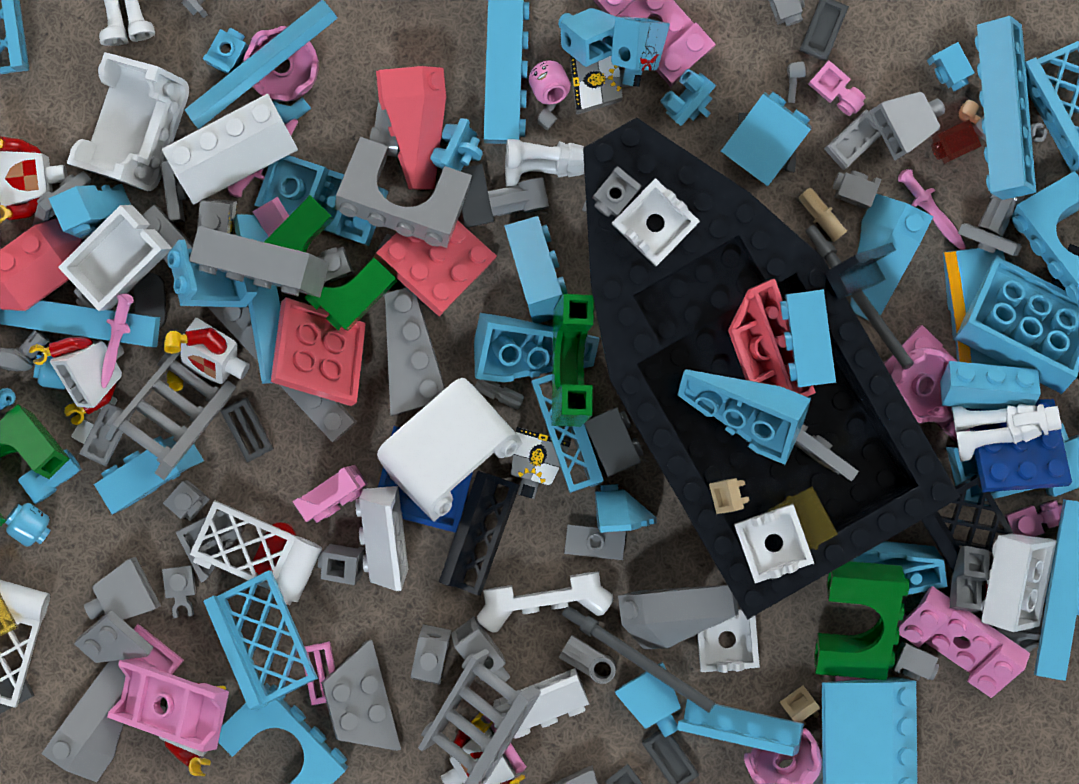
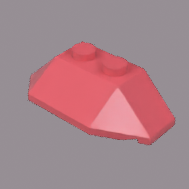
(31, 265)
(760, 339)

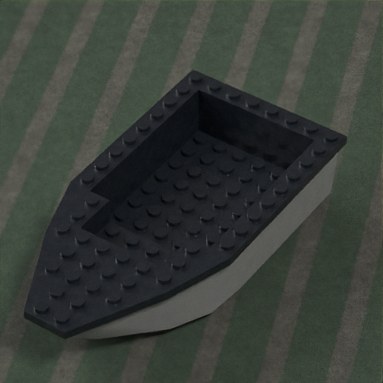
(679, 319)

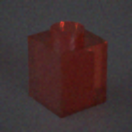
(955, 142)

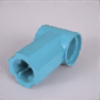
(40, 487)

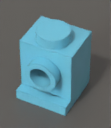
(226, 61)
(952, 67)

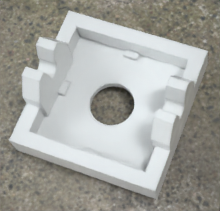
(660, 201)
(770, 564)
(738, 657)

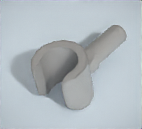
(794, 71)
(546, 118)

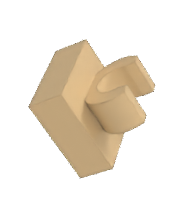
(727, 495)
(800, 705)

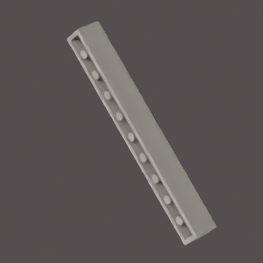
(325, 413)

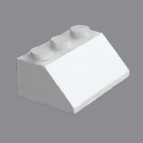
(383, 536)
(1018, 581)
(558, 696)

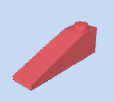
(416, 111)

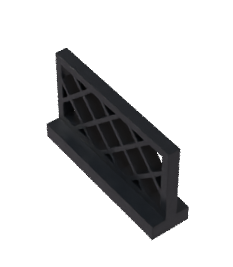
(944, 537)

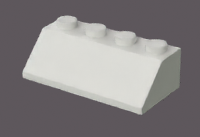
(230, 149)

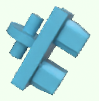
(692, 100)
(461, 146)

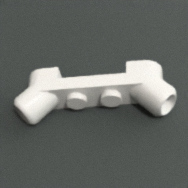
(501, 600)

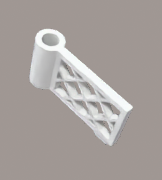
(292, 568)
(29, 608)

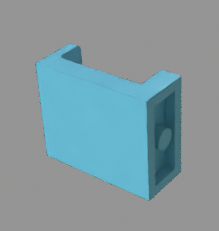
(767, 137)
(205, 289)

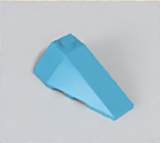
(892, 223)
(756, 411)

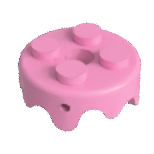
(294, 82)
(927, 404)
(804, 769)

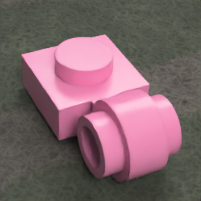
(831, 83)
(1028, 522)

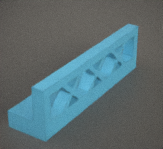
(14, 37)
(581, 439)
(743, 728)

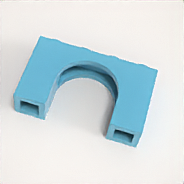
(1038, 220)
(320, 762)

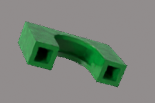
(344, 303)
(570, 395)
(25, 434)
(871, 652)

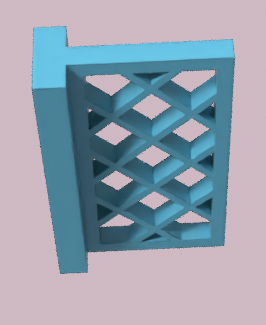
(1049, 104)
(237, 651)

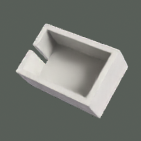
(115, 257)

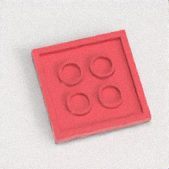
(433, 272)
(316, 355)

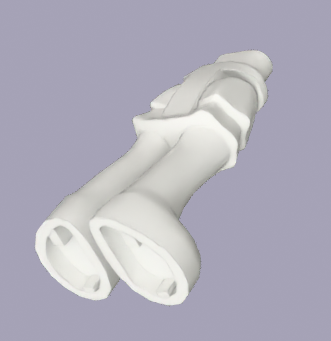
(116, 33)
(530, 157)
(1022, 423)

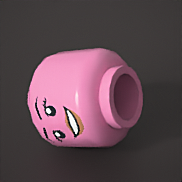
(549, 82)

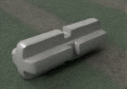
(504, 395)

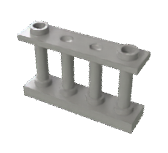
(182, 435)
(506, 723)

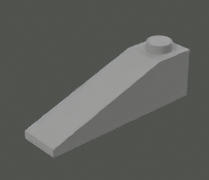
(674, 614)
(87, 737)

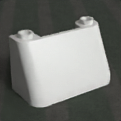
(134, 123)
(445, 446)

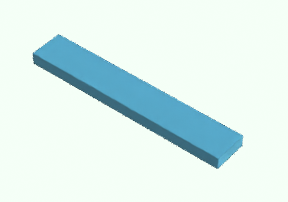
(260, 64)
(265, 305)
(82, 322)
(1061, 598)

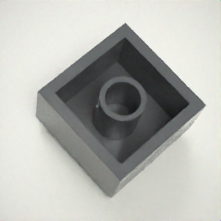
(612, 441)

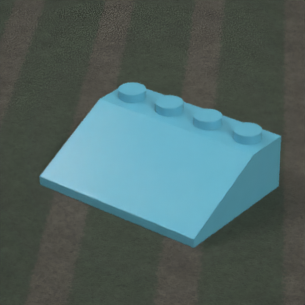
(1024, 324)
(869, 731)

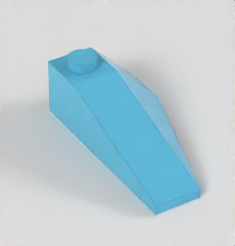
(517, 348)
(620, 511)

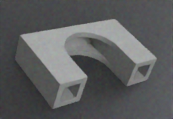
(429, 221)

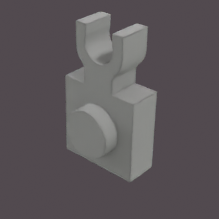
(179, 584)

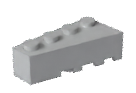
(258, 261)
(411, 356)

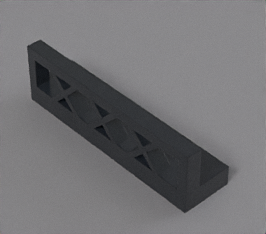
(858, 271)
(469, 532)

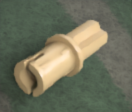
(822, 214)

